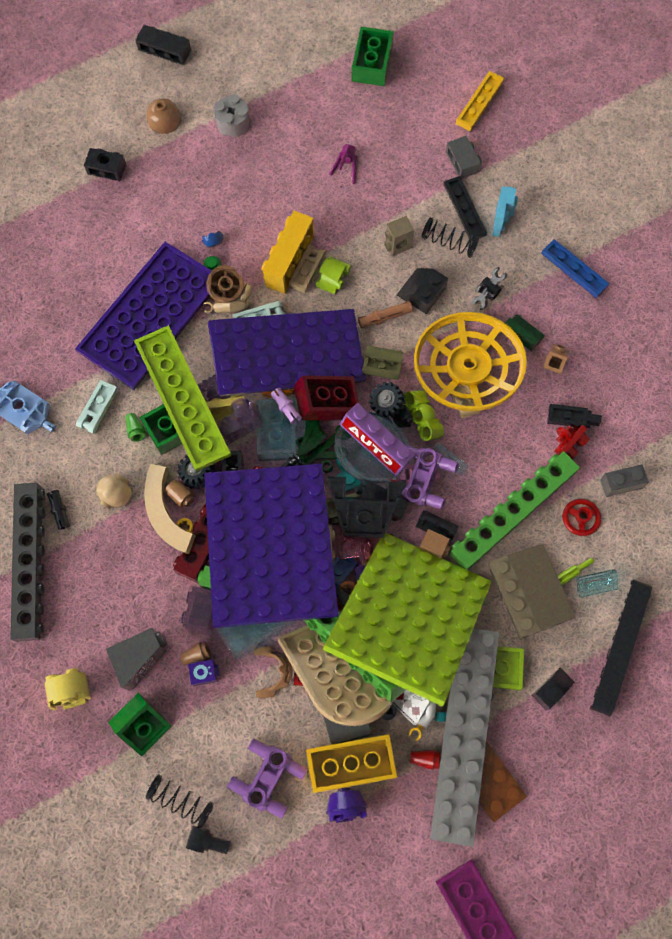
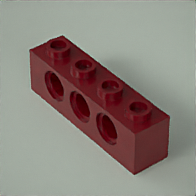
(192, 569)

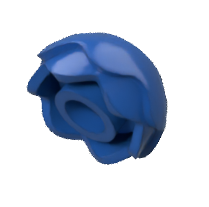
(212, 239)

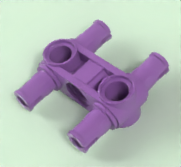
(424, 476)
(267, 778)

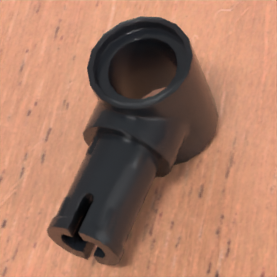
(202, 840)

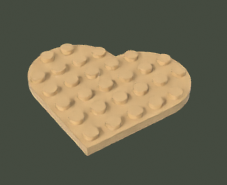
(330, 682)

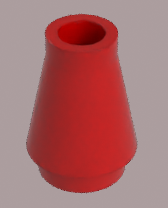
(427, 758)

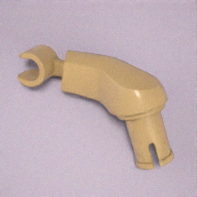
(237, 305)

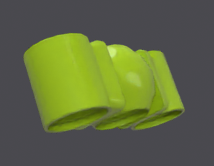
(423, 415)

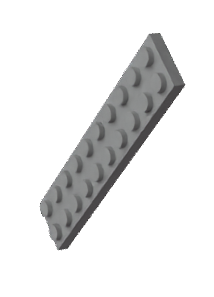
(465, 742)

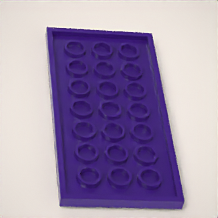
(162, 294)
(280, 349)

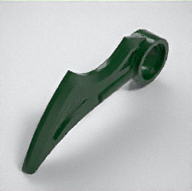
(312, 437)

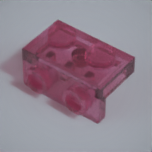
(356, 547)

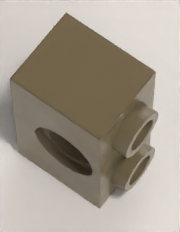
(399, 236)

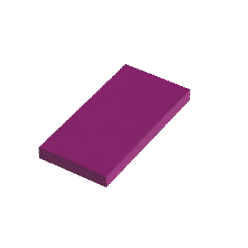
(473, 904)

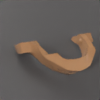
(285, 669)

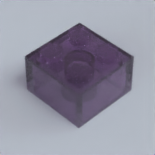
(199, 612)

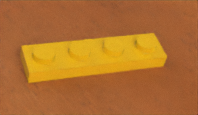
(479, 101)

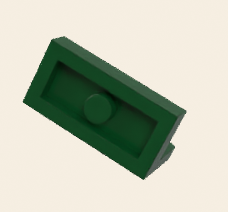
(526, 332)

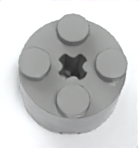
(232, 115)

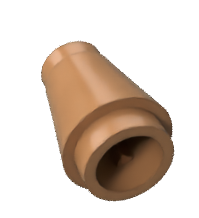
(197, 653)

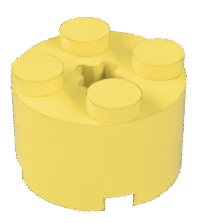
(67, 689)

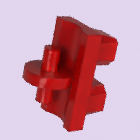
(568, 438)

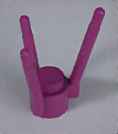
(346, 156)

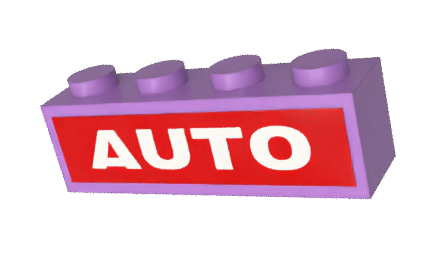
(376, 439)

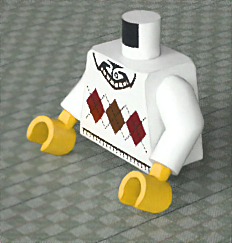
(416, 710)

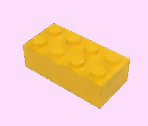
(288, 251)
(351, 763)

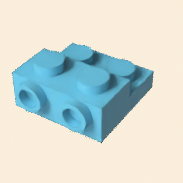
(505, 209)

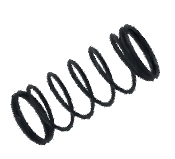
(472, 247)
(151, 791)

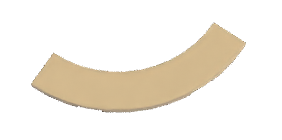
(159, 514)

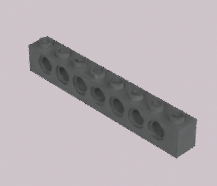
(20, 571)

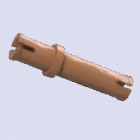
(377, 317)

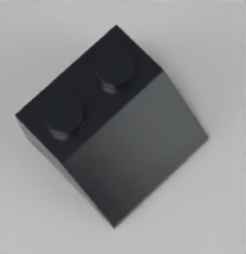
(423, 288)

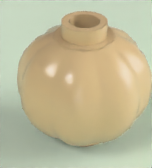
(113, 491)

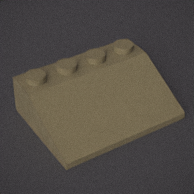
(531, 591)

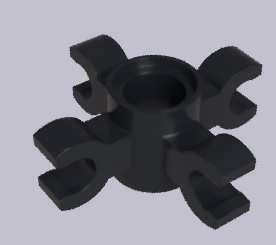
(489, 288)

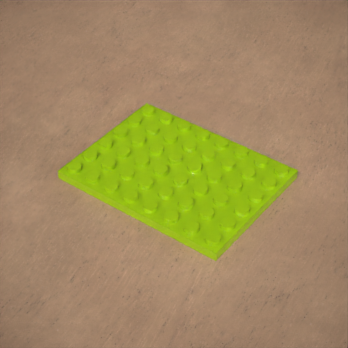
(409, 618)

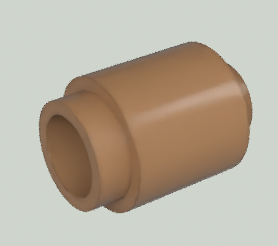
(179, 493)

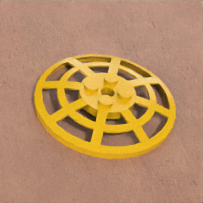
(470, 353)

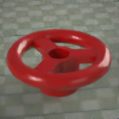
(586, 512)

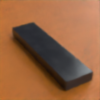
(464, 207)

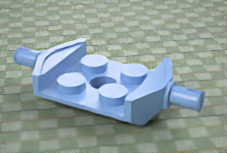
(33, 412)

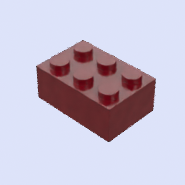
(325, 397)

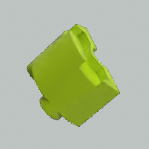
(332, 274)

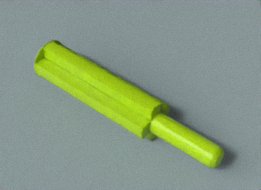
(573, 571)

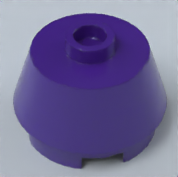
(346, 805)

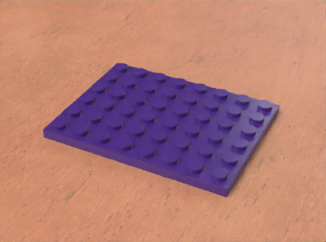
(269, 546)

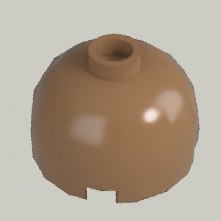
(163, 116)
(224, 284)

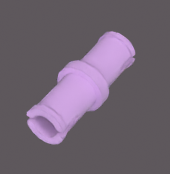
(286, 406)

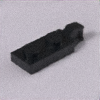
(572, 416)

